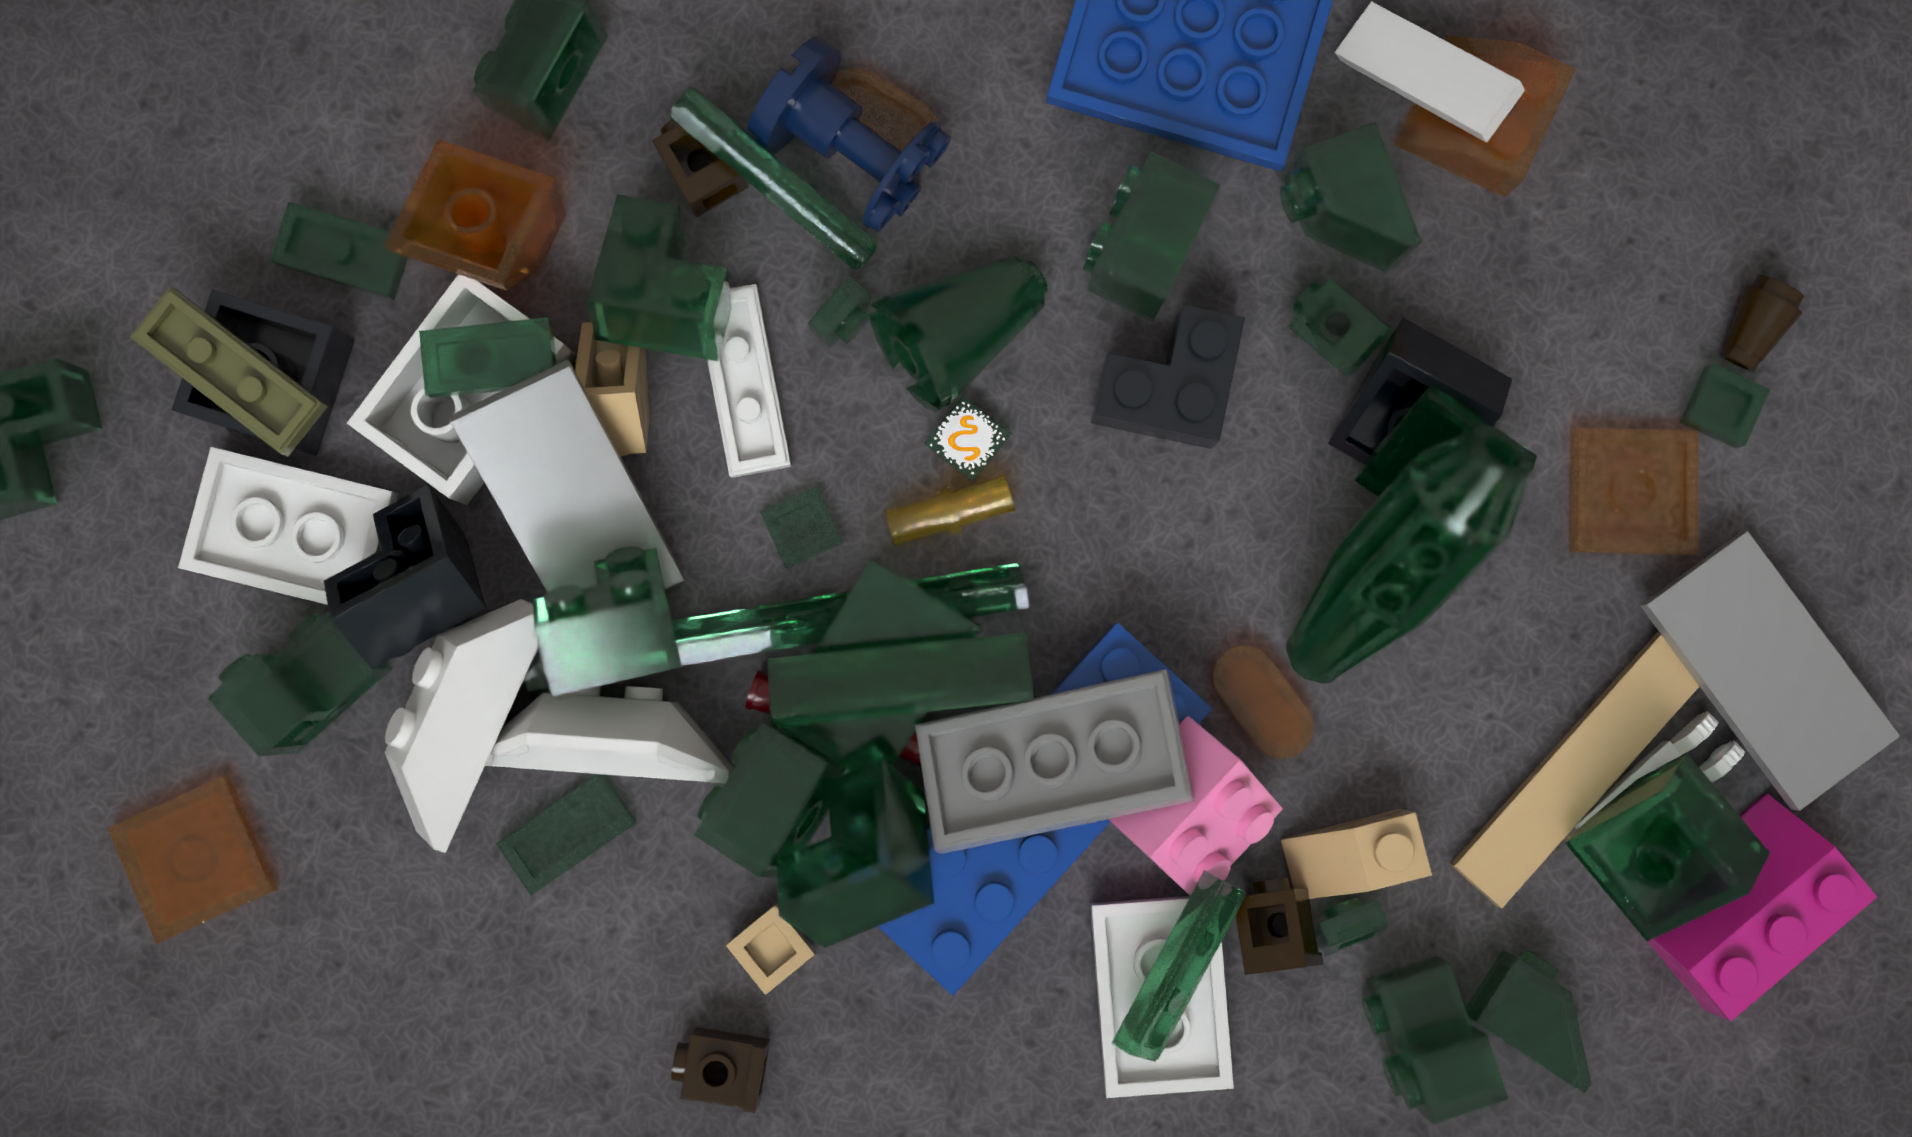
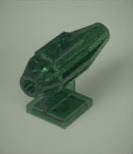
(1441, 509)

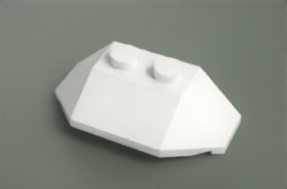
(457, 714)
(610, 737)

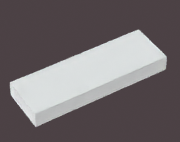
(1430, 71)
(748, 391)

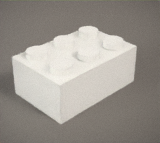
(418, 427)

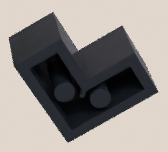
(1178, 399)
(411, 586)

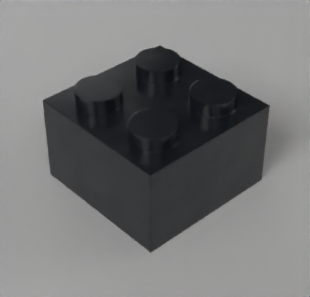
(299, 346)

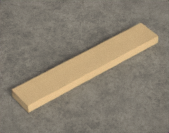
(1576, 772)

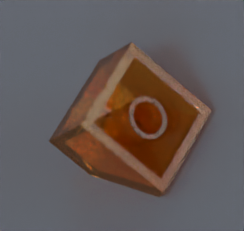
(1510, 151)
(478, 217)

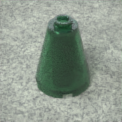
(957, 325)

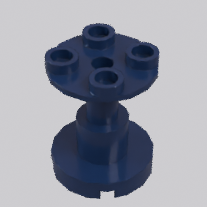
(829, 122)

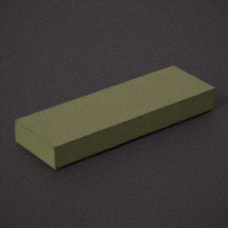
(228, 371)

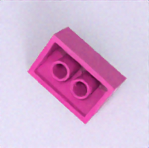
(1758, 939)

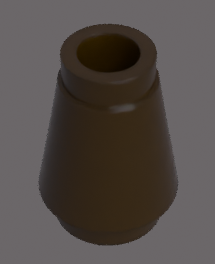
(1761, 321)

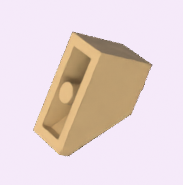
(617, 388)
(1357, 855)

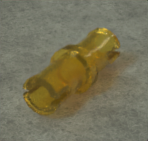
(950, 510)

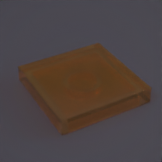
(1633, 491)
(192, 859)

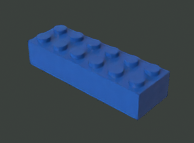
(993, 886)

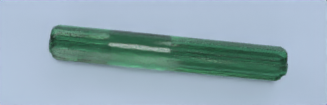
(772, 178)

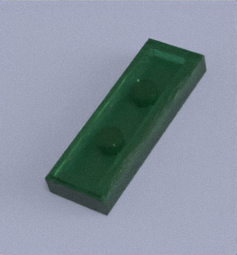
(1179, 967)

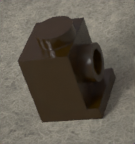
(701, 188)
(1259, 943)
(742, 1055)

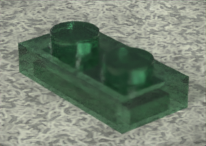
(337, 251)

